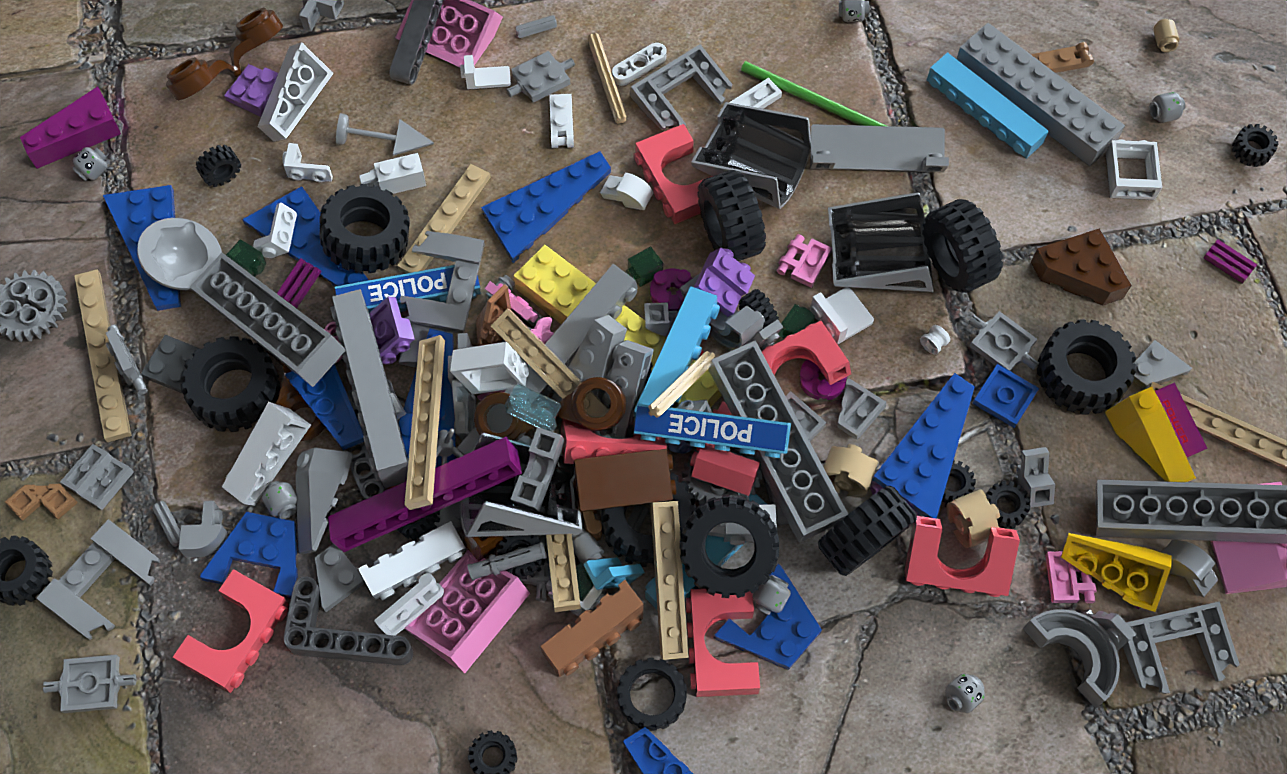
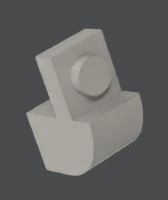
(314, 8)
(1034, 477)
(204, 538)
(1193, 564)

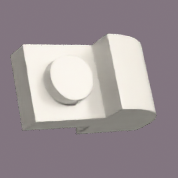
(629, 189)

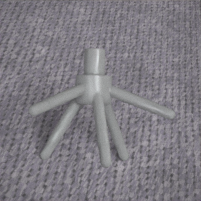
(445, 446)

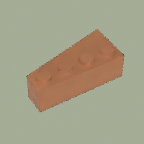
(594, 630)

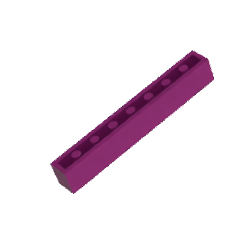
(451, 484)

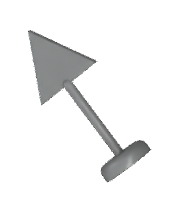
(405, 140)

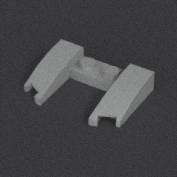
(694, 63)
(467, 256)
(65, 594)
(1204, 621)

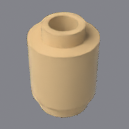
(1166, 35)

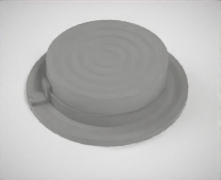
(176, 252)

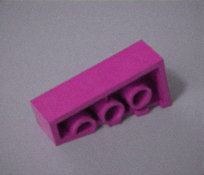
(71, 130)

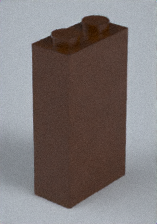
(624, 480)

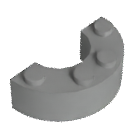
(735, 329)
(1089, 641)

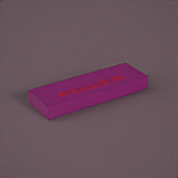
(1181, 420)

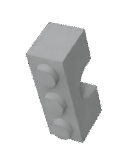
(542, 462)

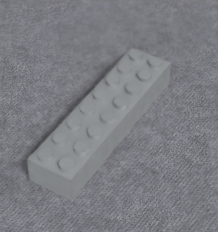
(1041, 94)
(268, 319)
(370, 389)
(795, 477)
(1191, 511)

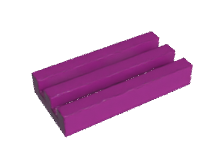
(1231, 258)
(295, 281)

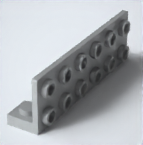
(878, 148)

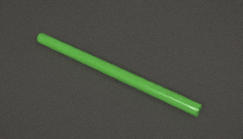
(809, 96)

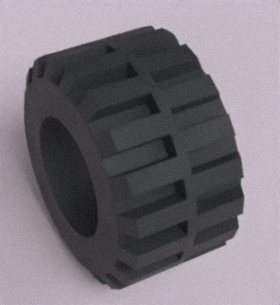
(32, 578)

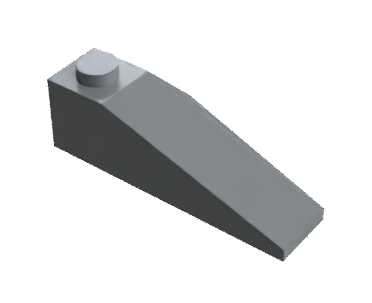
(316, 483)

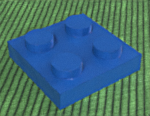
(1005, 395)

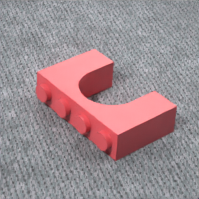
(653, 155)
(812, 344)
(583, 443)
(724, 467)
(988, 576)
(228, 666)
(710, 674)

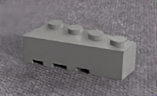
(596, 351)

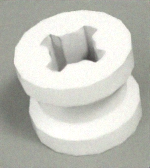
(935, 339)

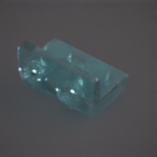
(532, 407)

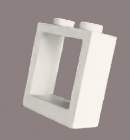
(1134, 188)
(474, 369)

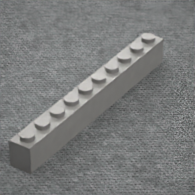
(603, 299)

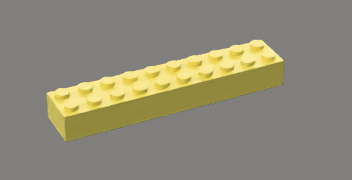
(559, 289)

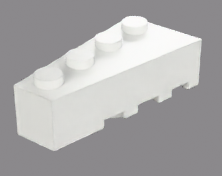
(294, 90)
(265, 453)
(412, 561)

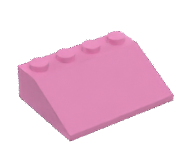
(460, 30)
(1251, 564)
(468, 613)

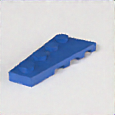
(331, 406)
(652, 755)

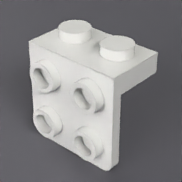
(841, 314)

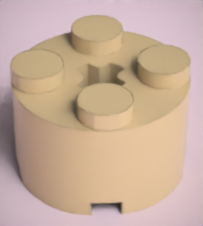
(850, 470)
(973, 518)

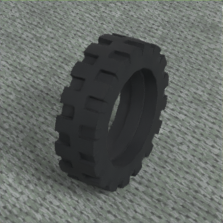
(661, 668)

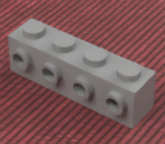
(630, 374)

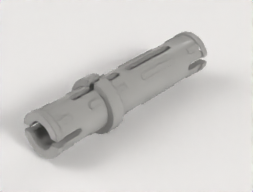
(506, 561)

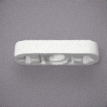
(636, 72)

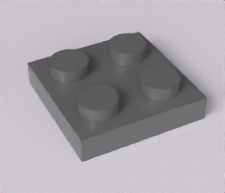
(168, 362)

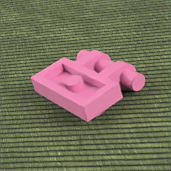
(810, 264)
(518, 304)
(1064, 581)

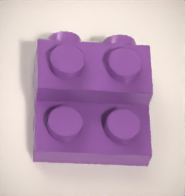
(252, 89)
(725, 278)
(390, 330)

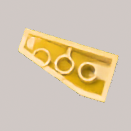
(1148, 431)
(1127, 569)

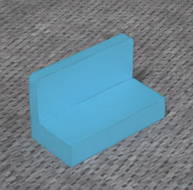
(610, 572)

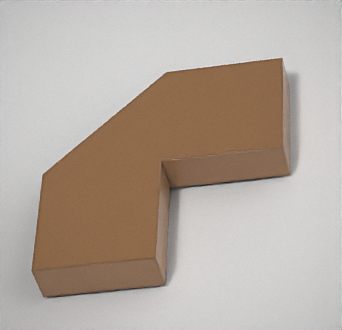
(31, 497)

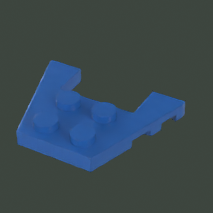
(260, 542)
(781, 635)

